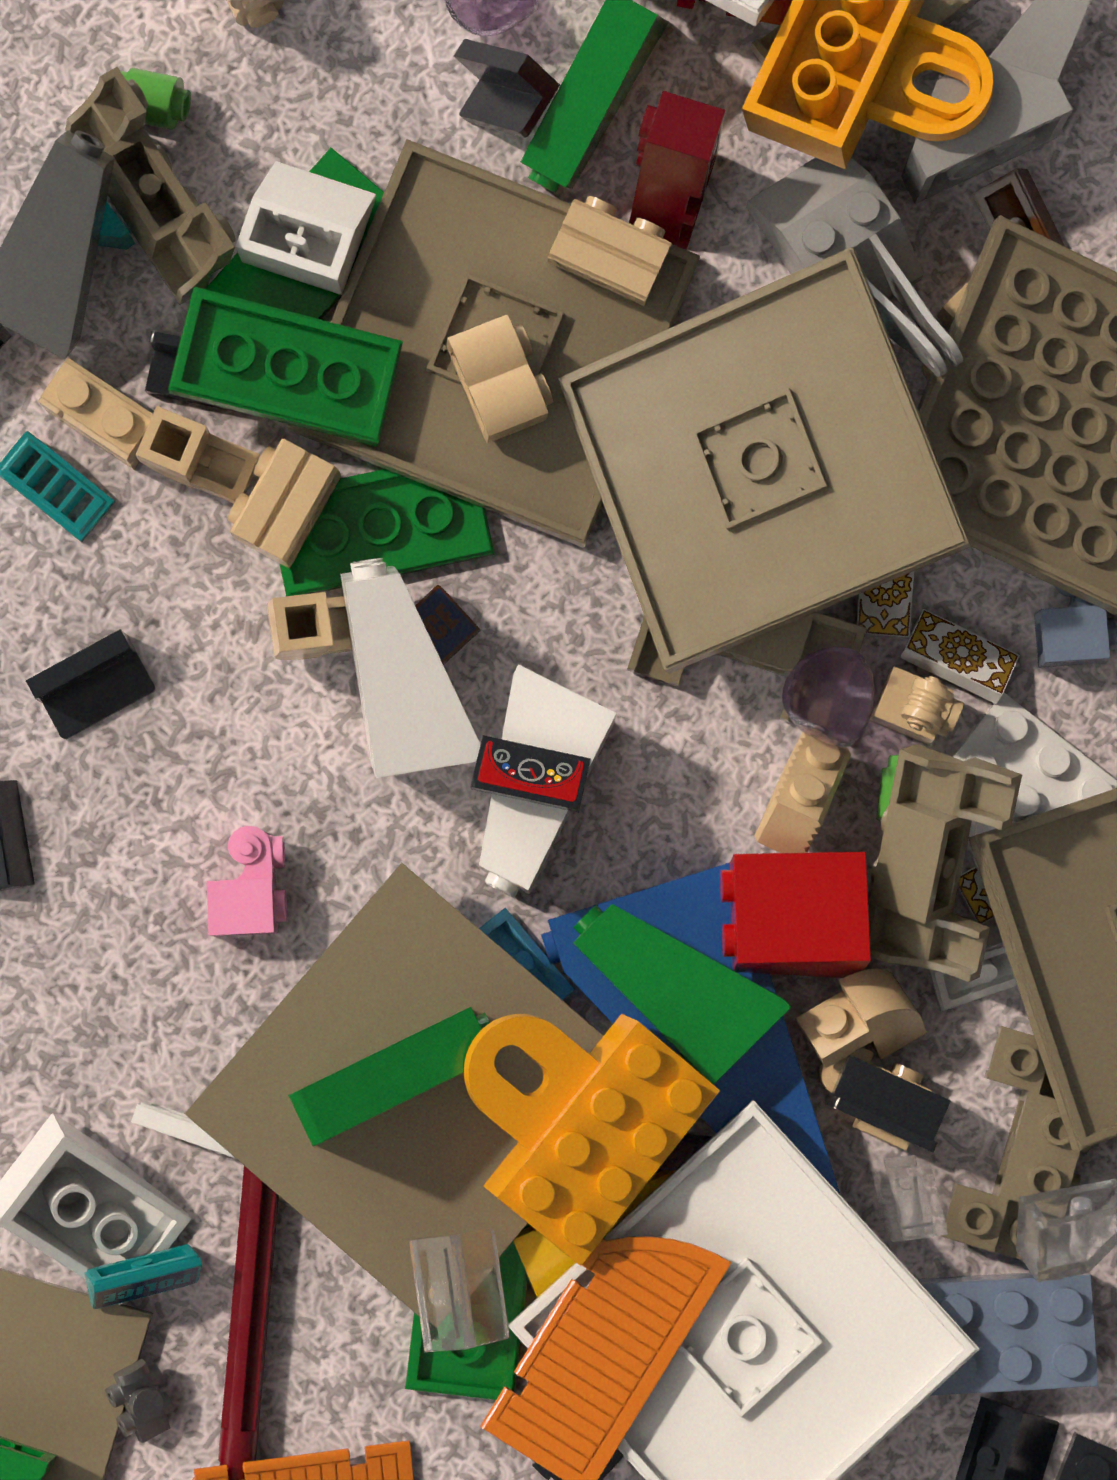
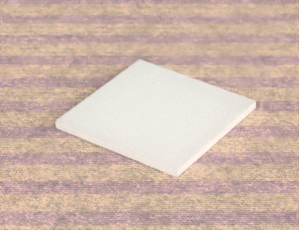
(806, 1339)

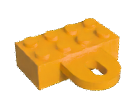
(858, 63)
(589, 1128)

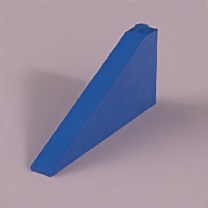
(768, 1071)

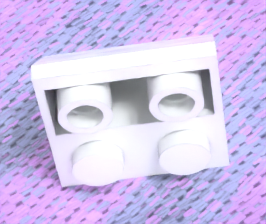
(305, 227)

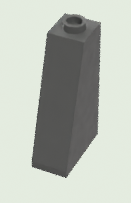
(55, 243)

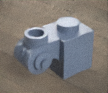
(1074, 634)

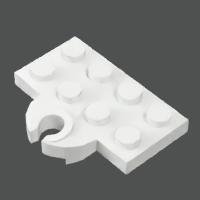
(1050, 766)

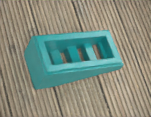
(19, 456)

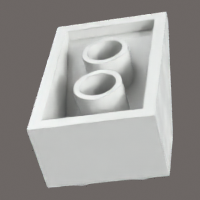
(84, 1202)

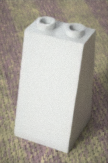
(404, 690)
(523, 832)

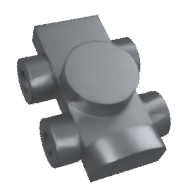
(144, 1404)

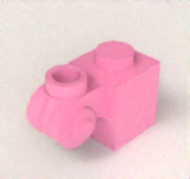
(251, 901)

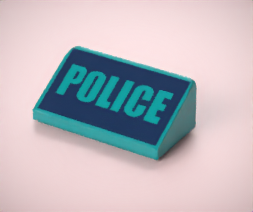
(143, 1276)

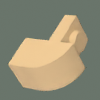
(194, 457)
(308, 626)
(866, 1011)

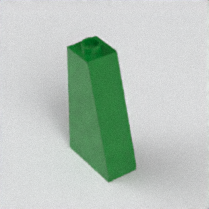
(592, 92)
(684, 994)
(387, 1077)

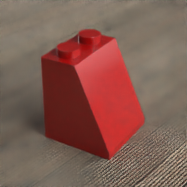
(797, 913)

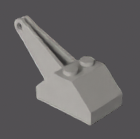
(1025, 104)
(832, 209)

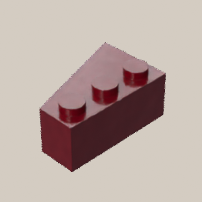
(676, 162)

